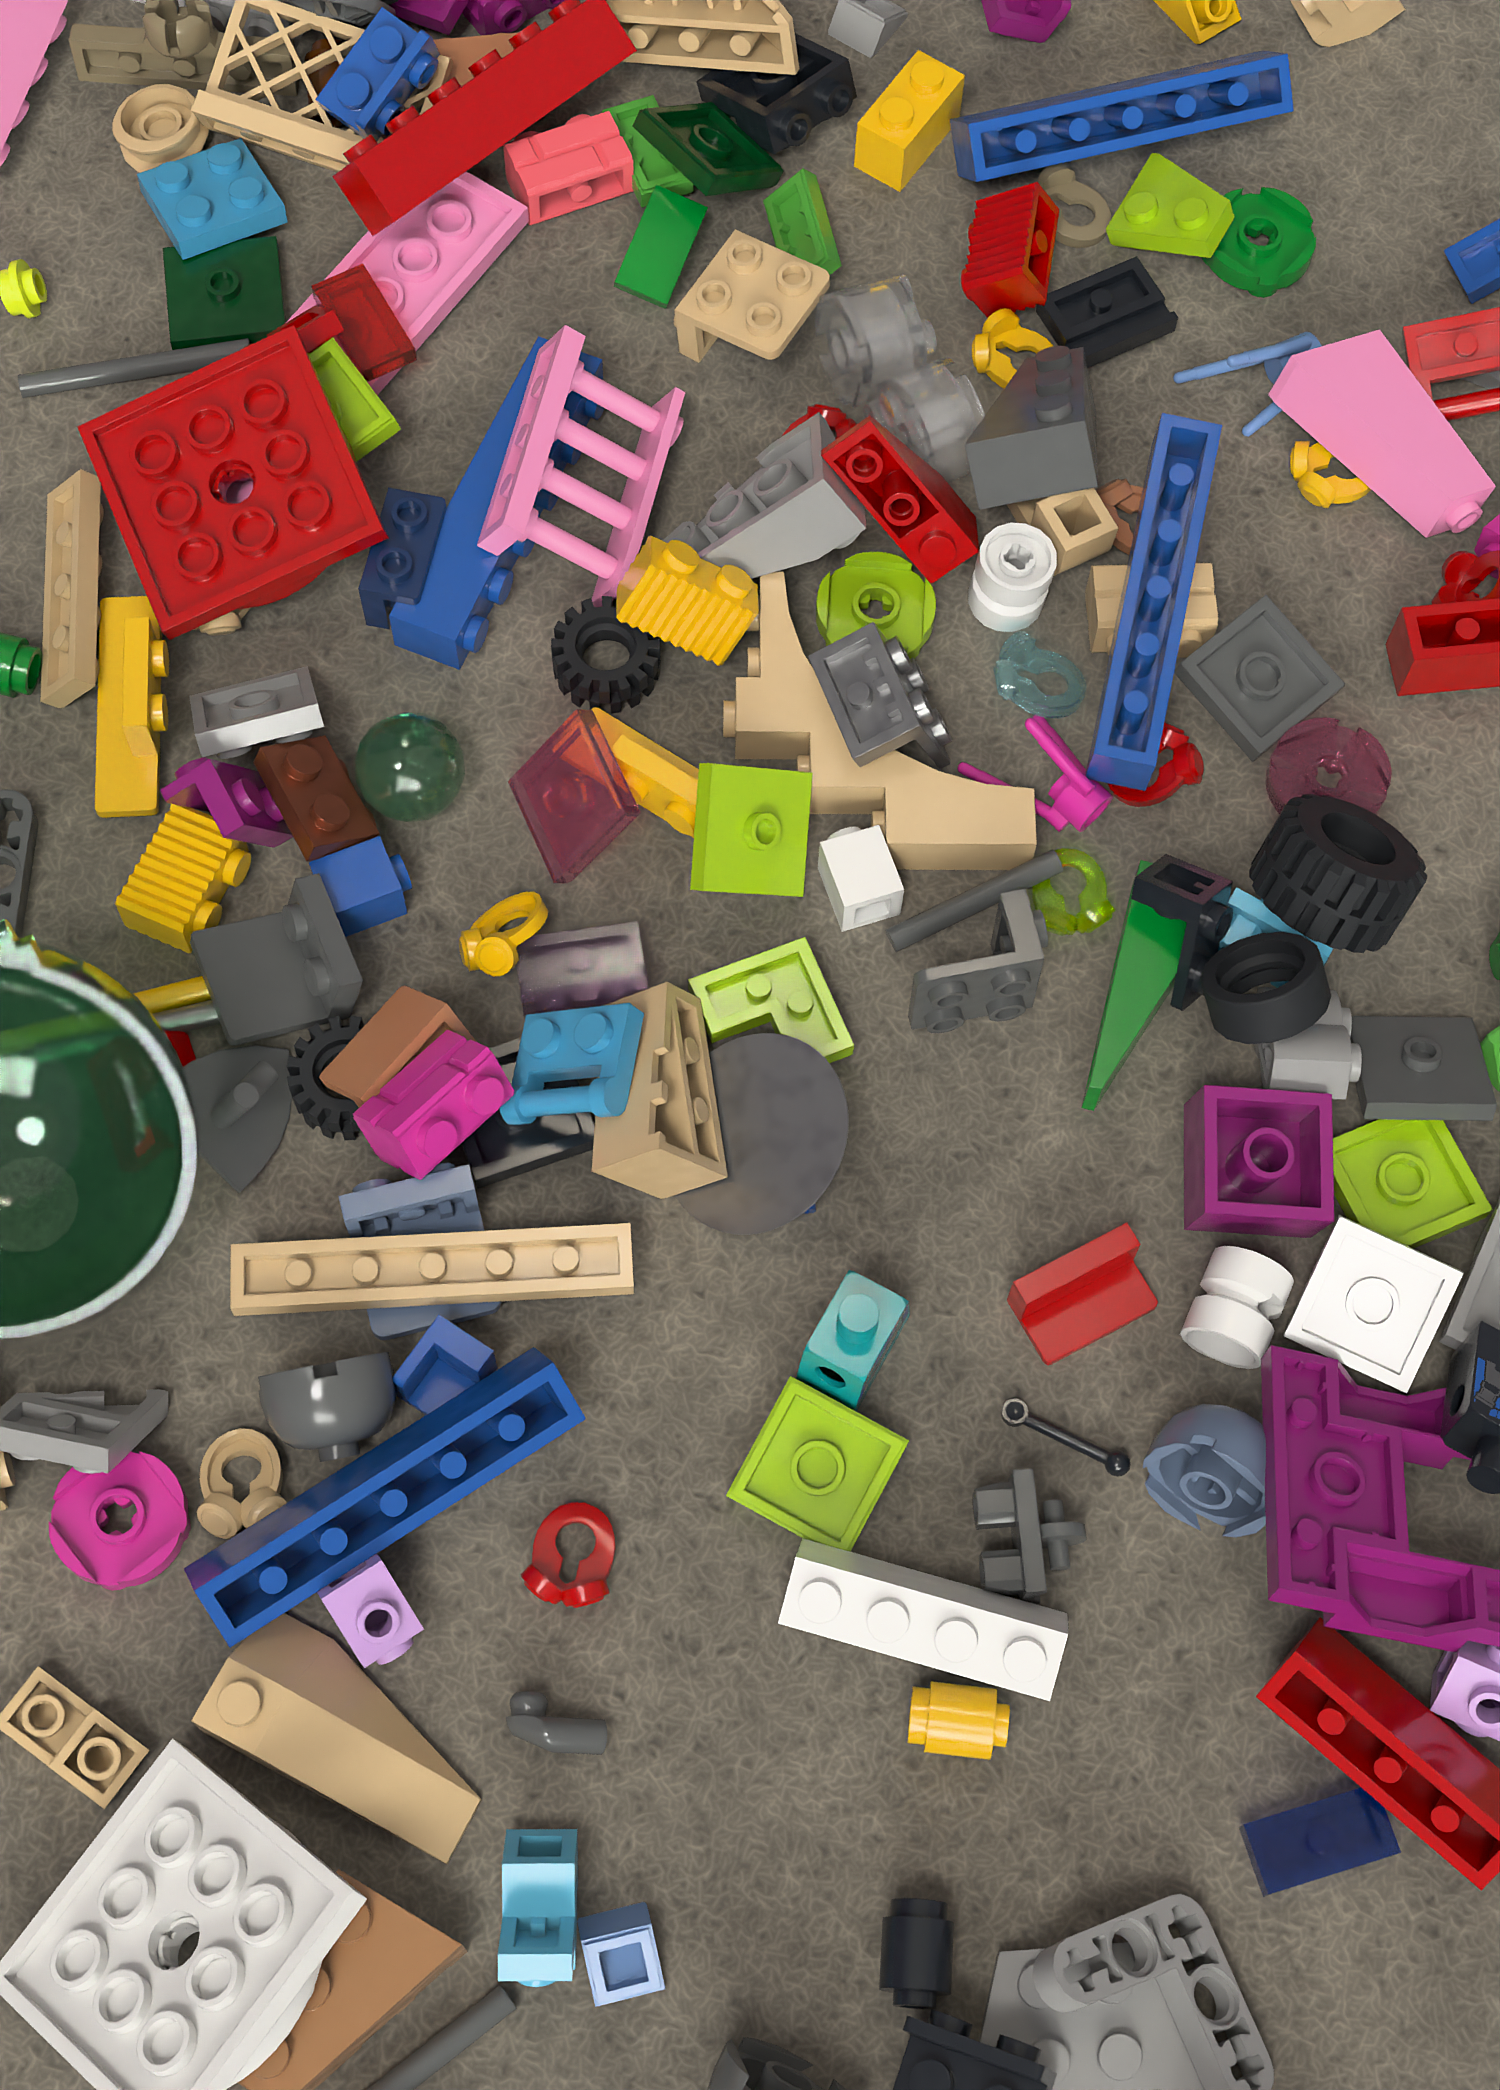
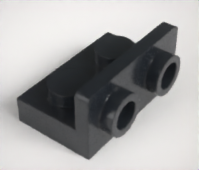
(947, 2059)

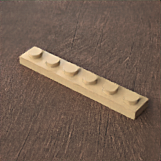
(431, 1269)

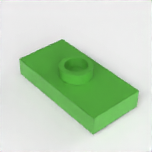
(648, 162)
(801, 221)

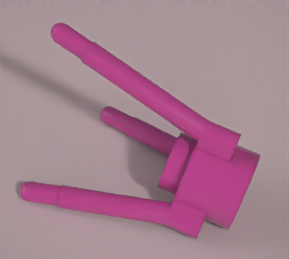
(1075, 796)

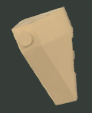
(324, 1724)

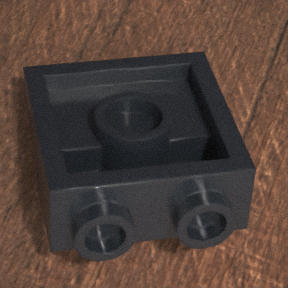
(784, 107)

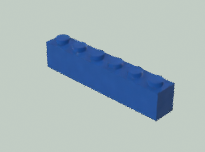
(1121, 115)
(462, 576)
(1153, 602)
(383, 1495)

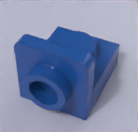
(1477, 262)

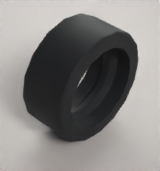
(1273, 1013)

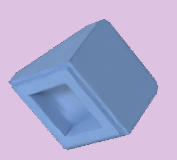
(620, 1954)

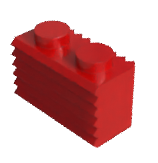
(1011, 250)

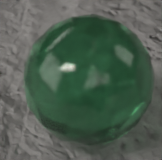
(409, 767)

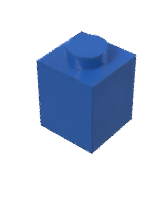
(364, 885)

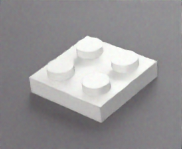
(1372, 1303)

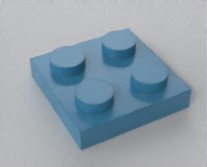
(212, 198)

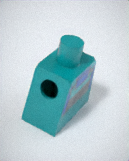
(853, 1339)

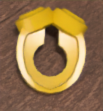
(999, 332)
(1315, 488)
(496, 951)

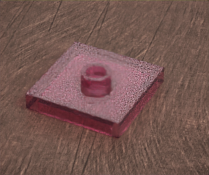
(573, 796)

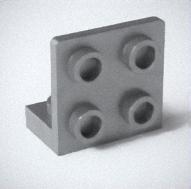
(878, 696)

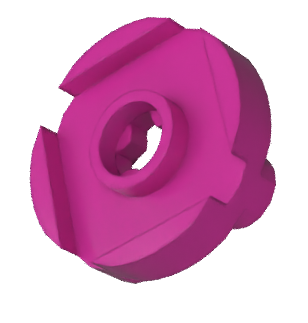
(120, 1558)

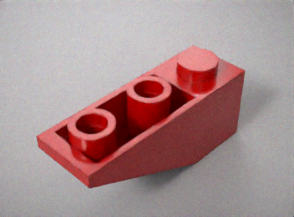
(905, 497)

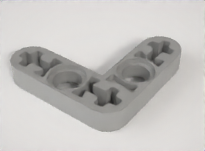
(1162, 1958)

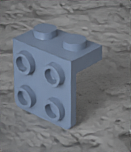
(436, 1204)

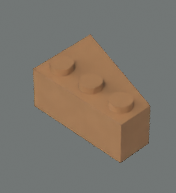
(361, 1985)

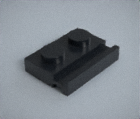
(1108, 312)

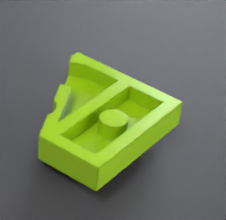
(1170, 212)

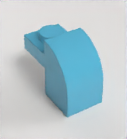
(539, 1906)

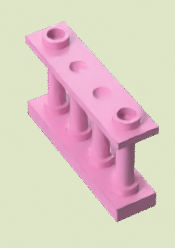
(529, 468)

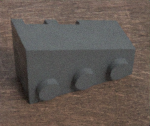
(1037, 433)

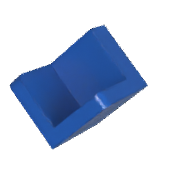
(442, 1366)

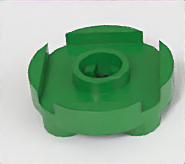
(1267, 267)

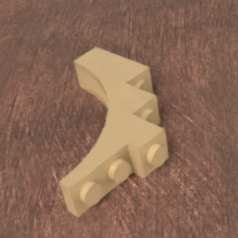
(923, 813)

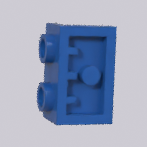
(379, 75)

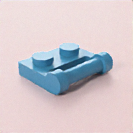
(575, 1046)

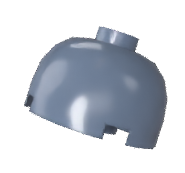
(1210, 1465)

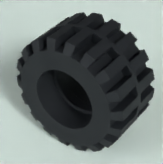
(1337, 873)

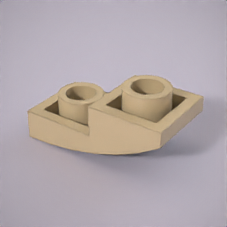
(71, 1737)

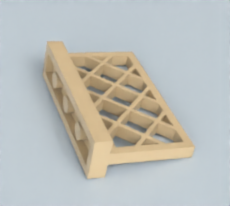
(269, 125)

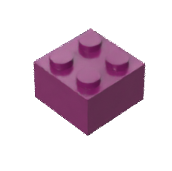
(1258, 1161)

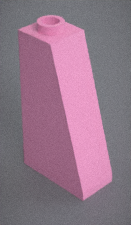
(1385, 431)

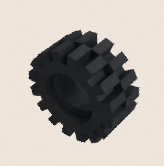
(603, 685)
(307, 1089)

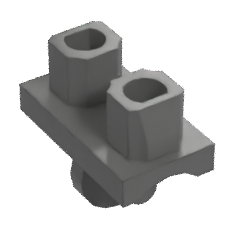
(1015, 1506)

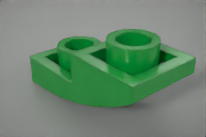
(660, 246)

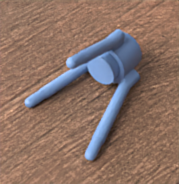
(1274, 360)

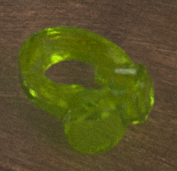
(1093, 905)

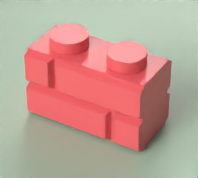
(569, 166)

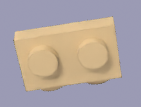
(749, 299)

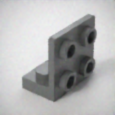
(279, 967)

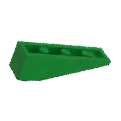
(1137, 988)

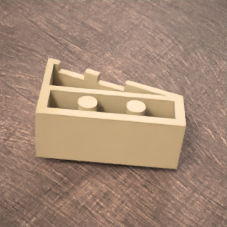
(671, 1121)

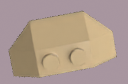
(710, 34)

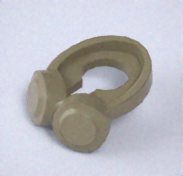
(1061, 184)

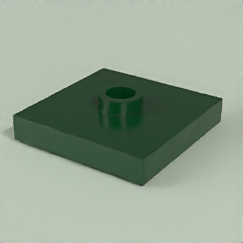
(708, 148)
(224, 293)

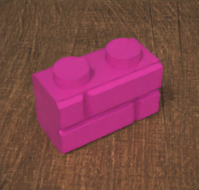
(434, 1104)

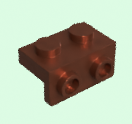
(315, 796)

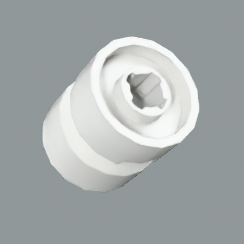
(1012, 577)
(1239, 1302)

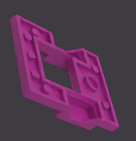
(1342, 1510)

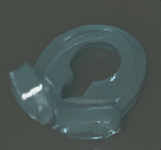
(1020, 655)

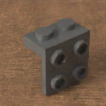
(990, 985)

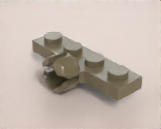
(171, 48)

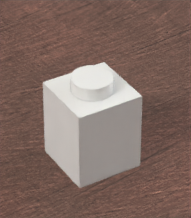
(860, 877)

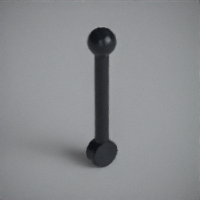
(1016, 1413)

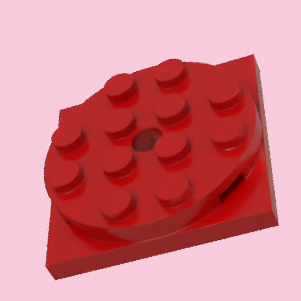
(184, 445)

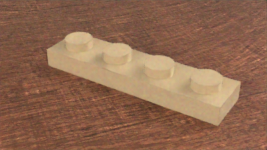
(71, 590)

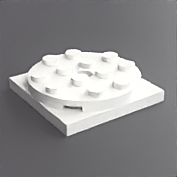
(104, 1948)

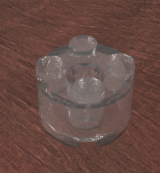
(871, 336)
(930, 414)

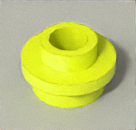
(22, 289)

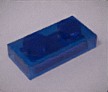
(1318, 1840)

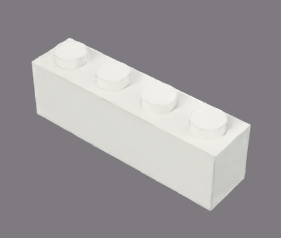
(925, 1619)

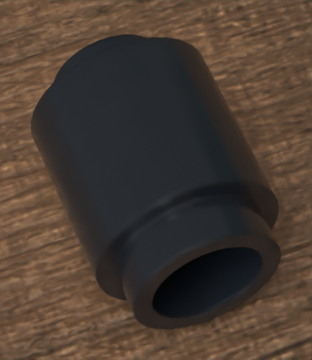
(916, 1952)

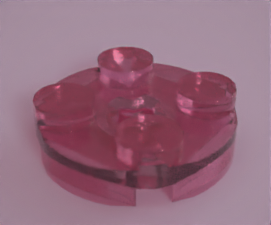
(1322, 743)

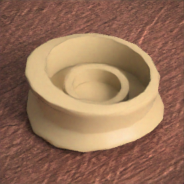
(158, 126)

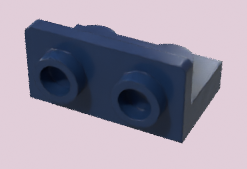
(401, 563)

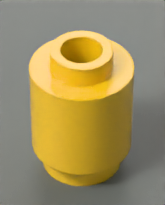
(957, 1720)

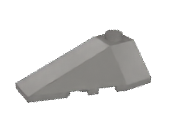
(783, 512)

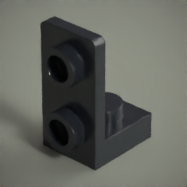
(1194, 896)

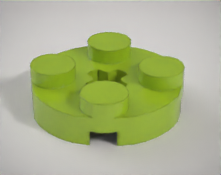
(879, 578)

